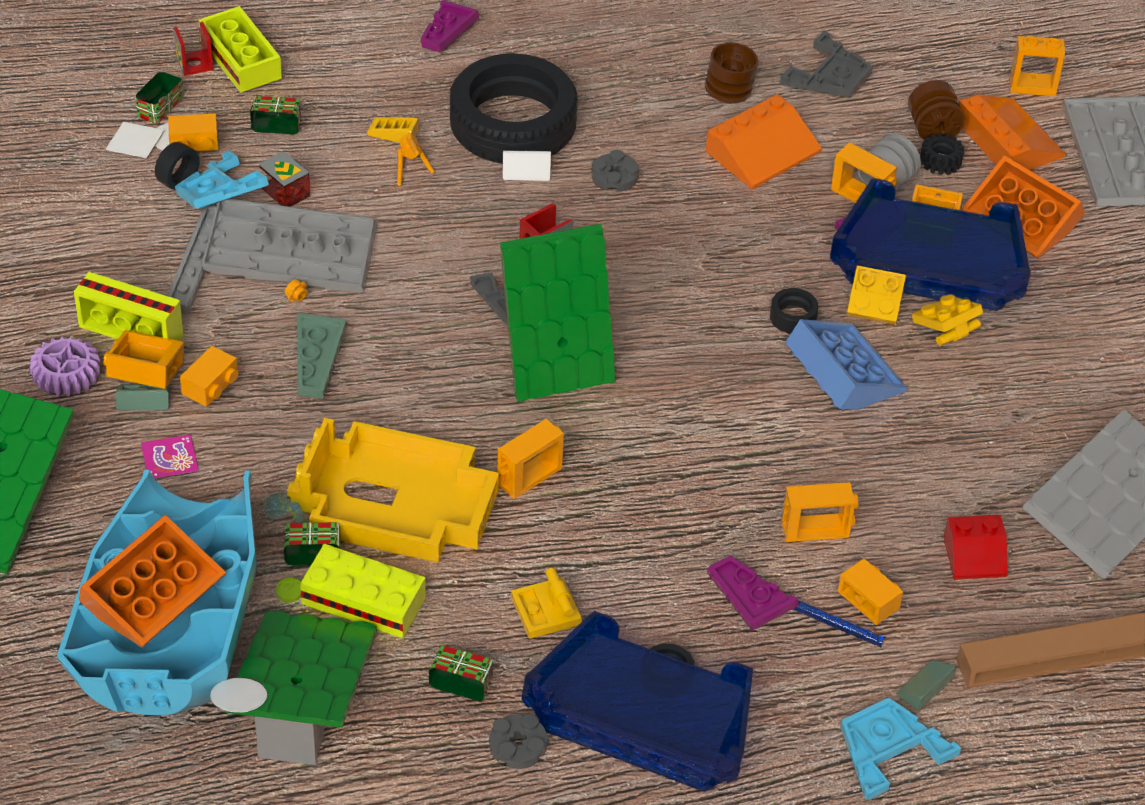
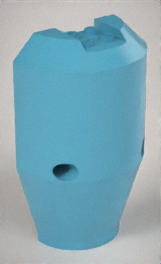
(199, 645)

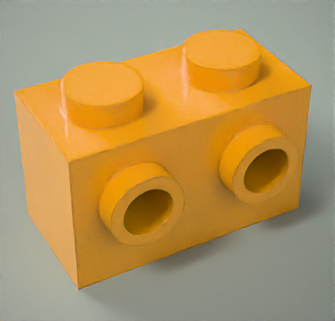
(195, 131)
(209, 376)
(870, 591)

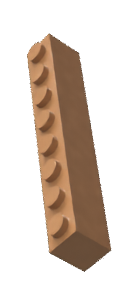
(1052, 650)

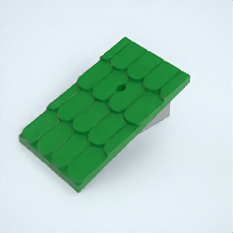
(558, 312)
(28, 449)
(309, 680)

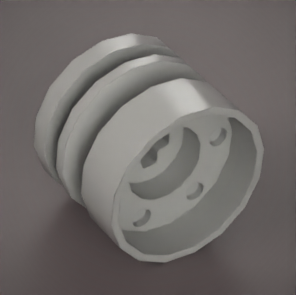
(898, 152)

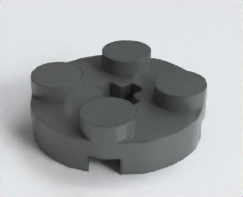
(615, 161)
(522, 727)

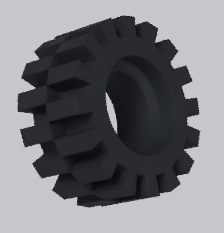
(942, 163)

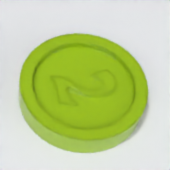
(288, 590)

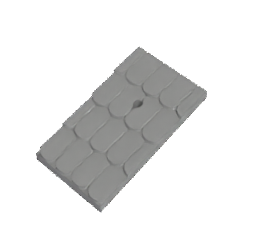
(1111, 146)
(290, 245)
(1098, 497)

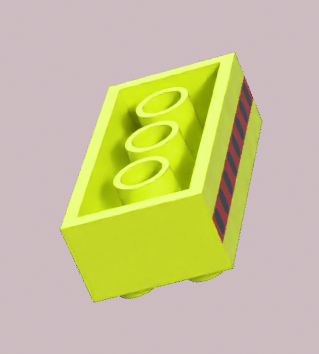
(242, 49)
(116, 306)
(363, 590)

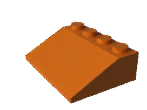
(1006, 129)
(762, 142)
(1044, 209)
(150, 582)

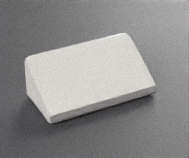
(526, 165)

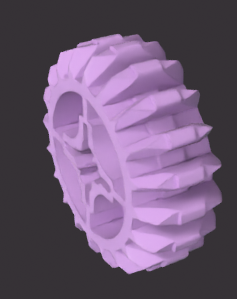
(65, 366)

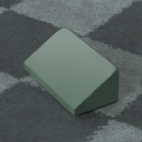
(142, 397)
(927, 683)

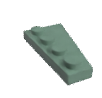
(317, 351)

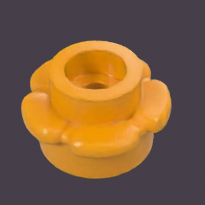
(296, 290)

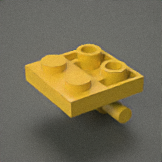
(876, 295)
(949, 315)
(546, 606)

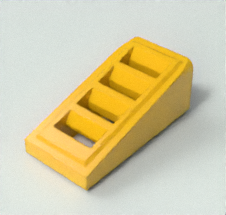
(393, 127)

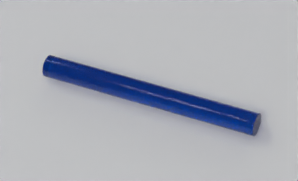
(840, 624)

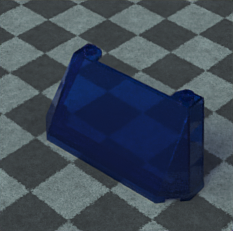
(935, 247)
(642, 705)

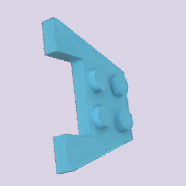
(215, 186)
(883, 733)

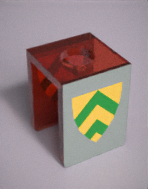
(289, 180)

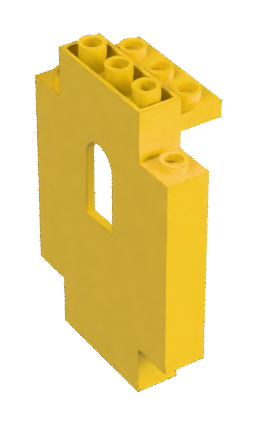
(436, 481)

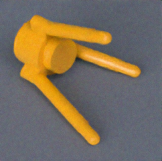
(410, 148)

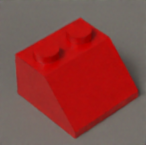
(976, 547)

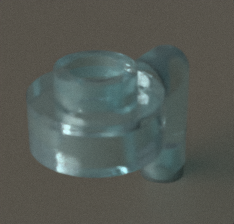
(279, 504)

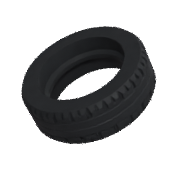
(512, 76)

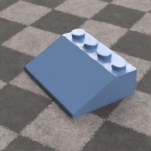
(843, 363)

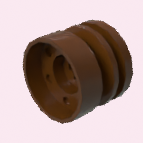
(731, 72)
(936, 109)

